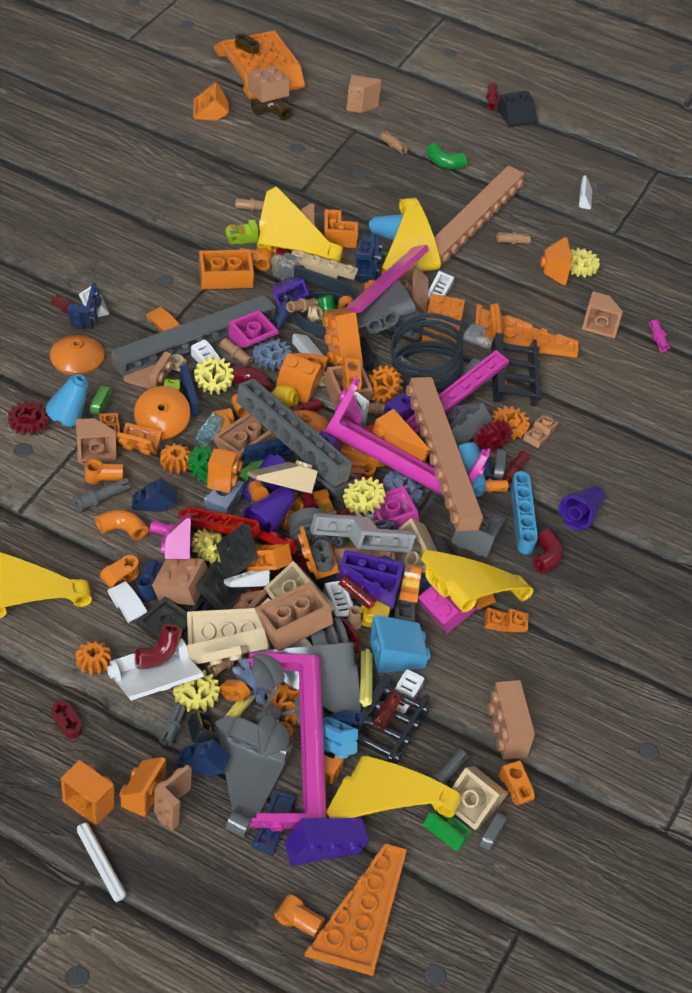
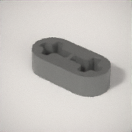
(499, 464)
(325, 554)
(493, 831)

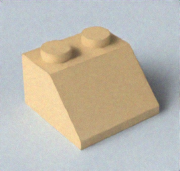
(479, 796)

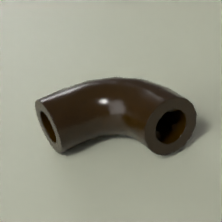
(275, 106)

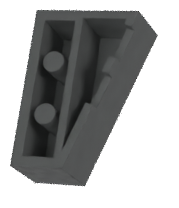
(466, 419)

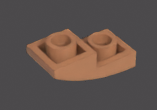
(541, 431)

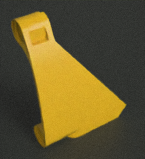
(386, 786)

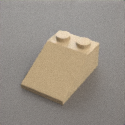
(291, 475)

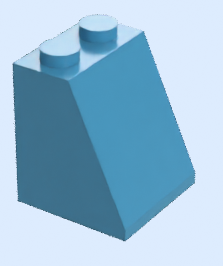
(397, 645)

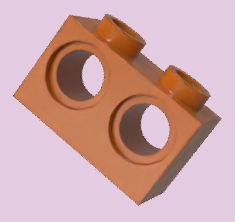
(271, 557)

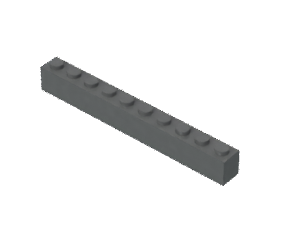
(181, 338)

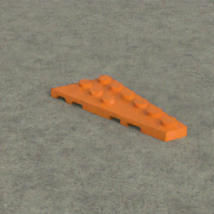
(522, 333)
(359, 923)

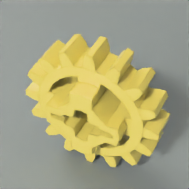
(583, 263)
(205, 371)
(364, 496)
(205, 545)
(207, 693)

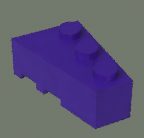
(377, 575)
(325, 839)

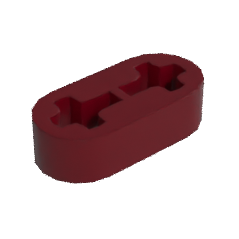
(62, 722)

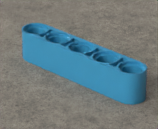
(523, 513)

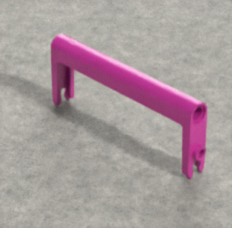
(385, 451)
(311, 742)

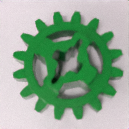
(199, 461)

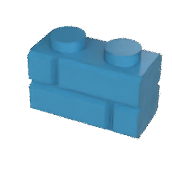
(339, 738)

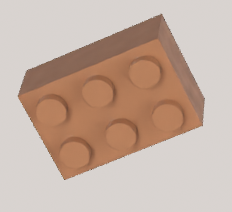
(511, 720)

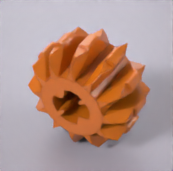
(175, 458)
(93, 657)

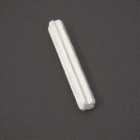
(101, 862)

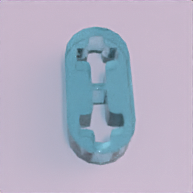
(209, 429)

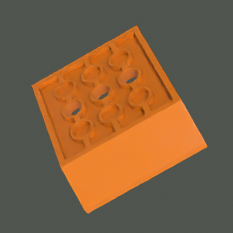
(271, 53)

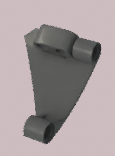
(386, 309)
(338, 674)
(247, 773)

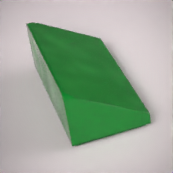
(448, 829)

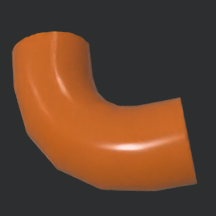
(122, 520)

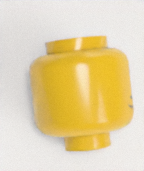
(286, 395)

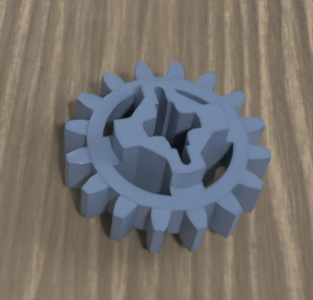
(271, 353)
(397, 480)

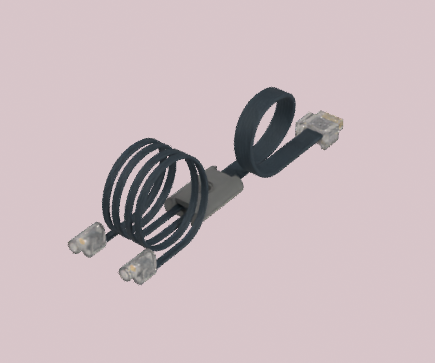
(408, 326)

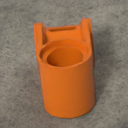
(120, 572)

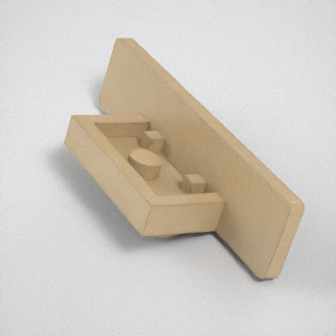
(326, 267)
(228, 646)

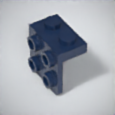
(369, 269)
(85, 316)

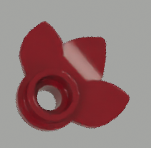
(352, 636)

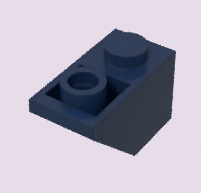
(154, 497)
(204, 758)

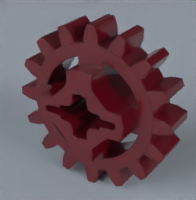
(28, 417)
(493, 435)

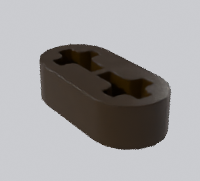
(247, 43)

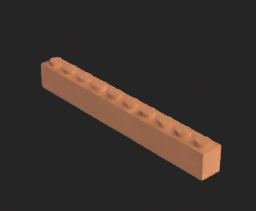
(478, 212)
(444, 455)

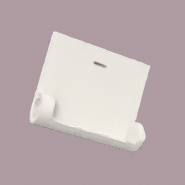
(147, 681)

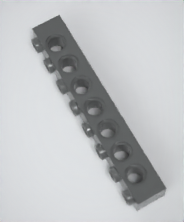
(294, 432)

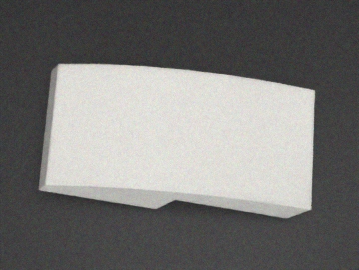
(127, 601)

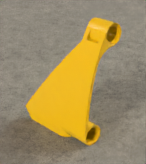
(288, 228)
(413, 231)
(470, 579)
(29, 582)

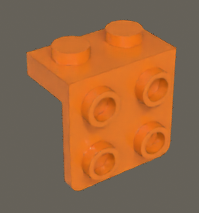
(139, 438)
(307, 552)

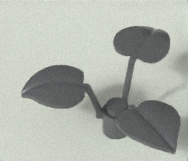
(271, 735)

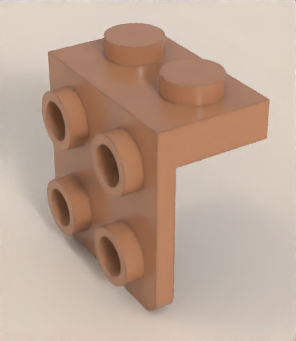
(153, 375)
(167, 795)

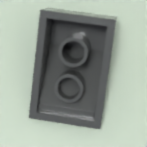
(480, 540)

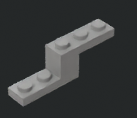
(362, 532)

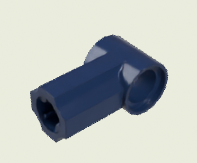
(146, 579)

